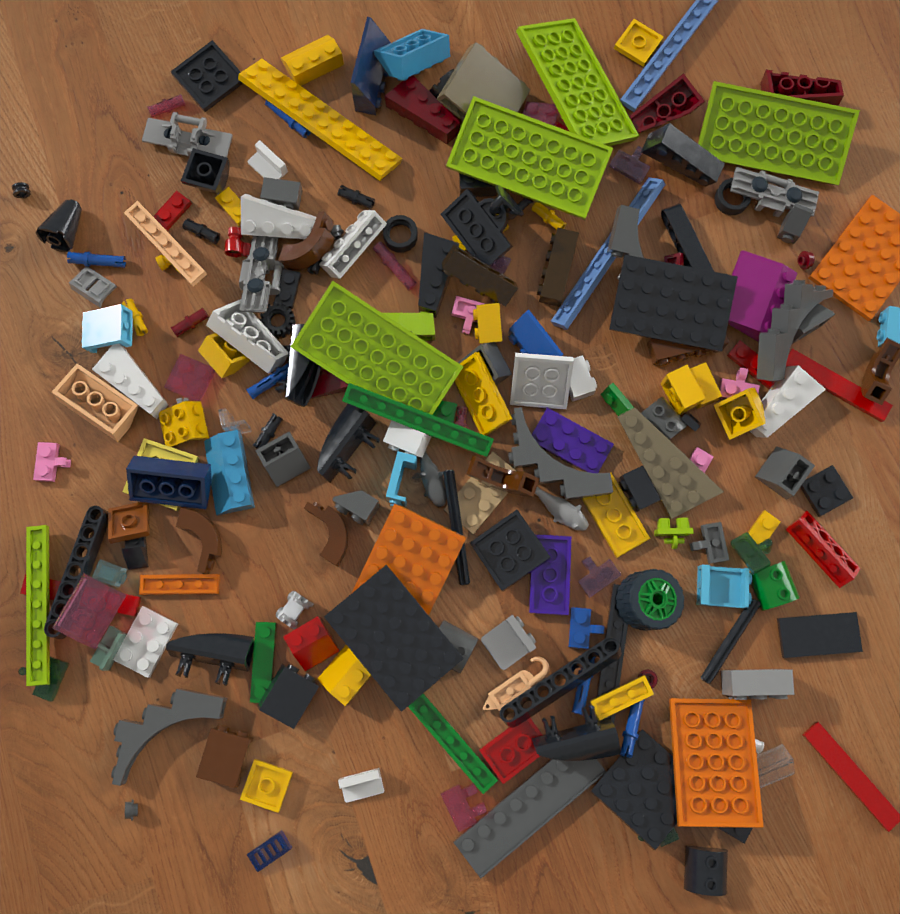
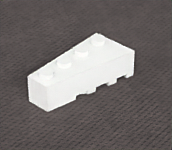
(273, 220)
(248, 336)
(126, 376)
(787, 399)

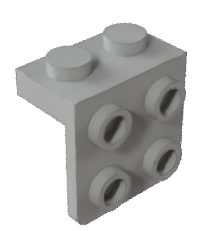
(508, 642)

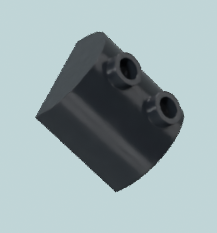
(206, 171)
(706, 870)

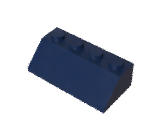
(169, 482)

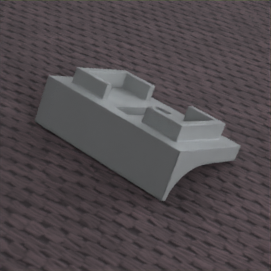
(97, 292)

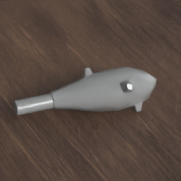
(563, 511)

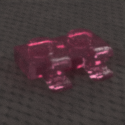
(458, 807)

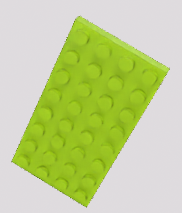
(577, 82)
(778, 132)
(529, 157)
(375, 351)

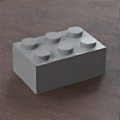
(757, 683)

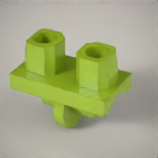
(682, 529)

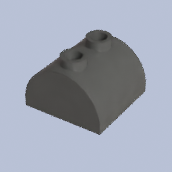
(664, 418)
(461, 641)

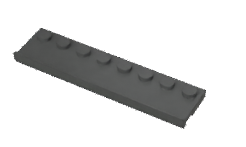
(525, 811)

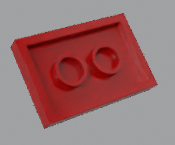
(512, 750)

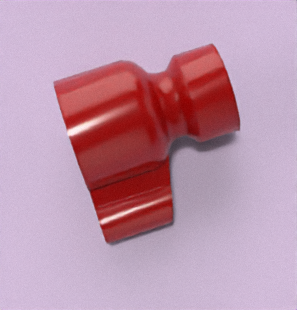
(234, 246)

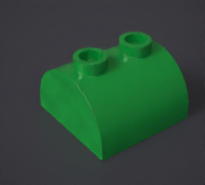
(774, 586)

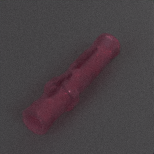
(389, 260)

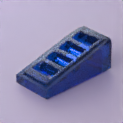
(283, 841)

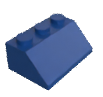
(532, 337)

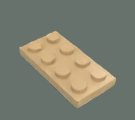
(479, 500)

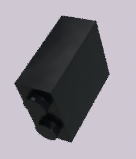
(288, 695)

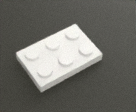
(145, 642)

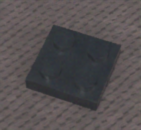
(826, 491)

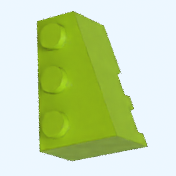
(418, 323)

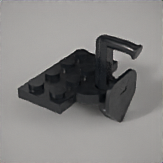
(482, 223)

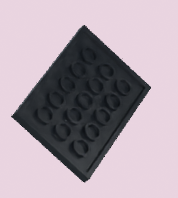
(673, 303)
(393, 638)

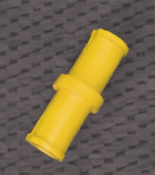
(548, 216)
(138, 323)

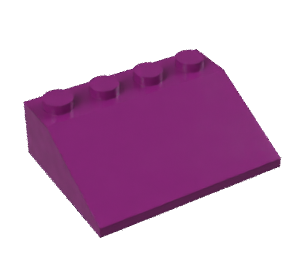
(757, 291)

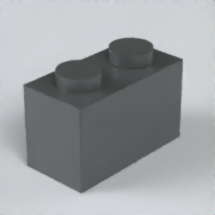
(282, 192)

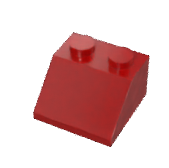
(311, 643)

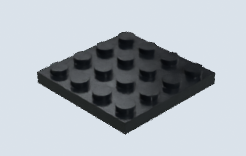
(642, 790)

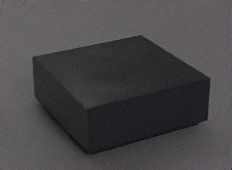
(691, 421)

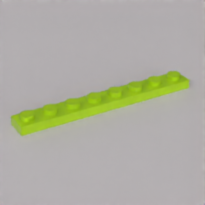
(37, 606)

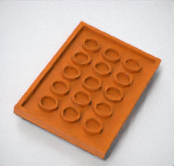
(864, 259)
(416, 552)
(715, 763)

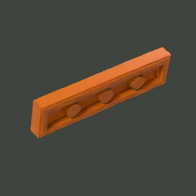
(179, 584)

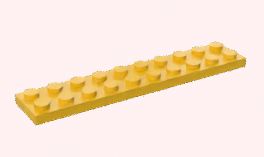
(320, 119)

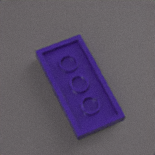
(571, 442)
(552, 579)

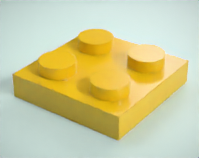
(638, 42)
(266, 785)

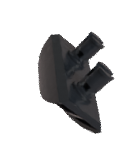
(301, 374)
(344, 438)
(218, 649)
(579, 743)

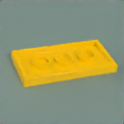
(482, 395)
(616, 520)

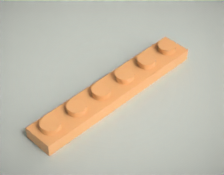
(165, 243)

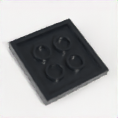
(207, 76)
(510, 550)

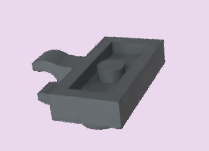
(712, 542)

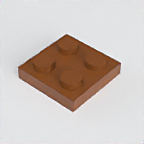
(128, 522)

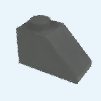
(794, 223)

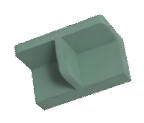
(108, 648)

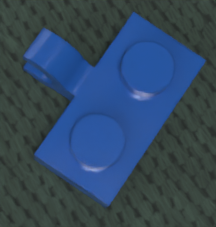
(581, 628)

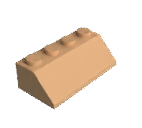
(96, 402)

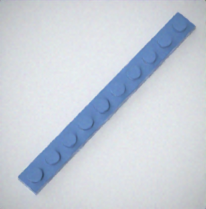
(666, 53)
(602, 260)

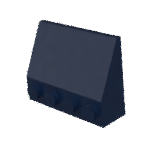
(368, 73)

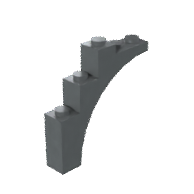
(625, 233)
(776, 343)
(574, 483)
(136, 735)

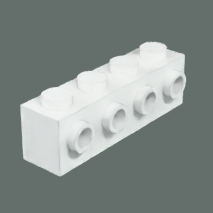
(353, 243)

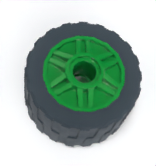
(650, 600)

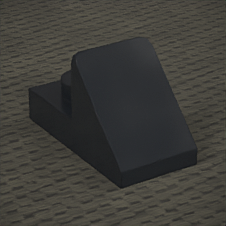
(135, 553)

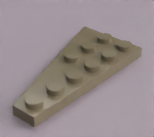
(672, 473)

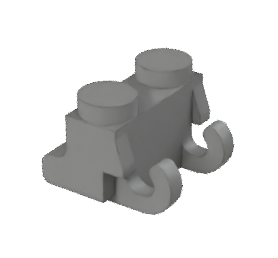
(293, 608)

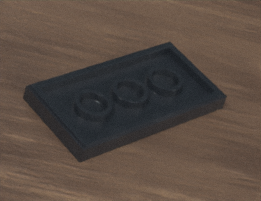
(819, 635)

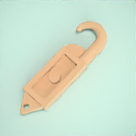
(515, 686)

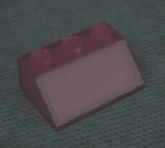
(89, 611)

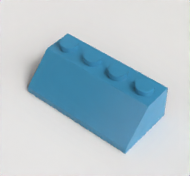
(413, 53)
(229, 472)

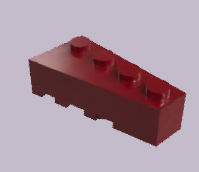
(803, 87)
(418, 104)

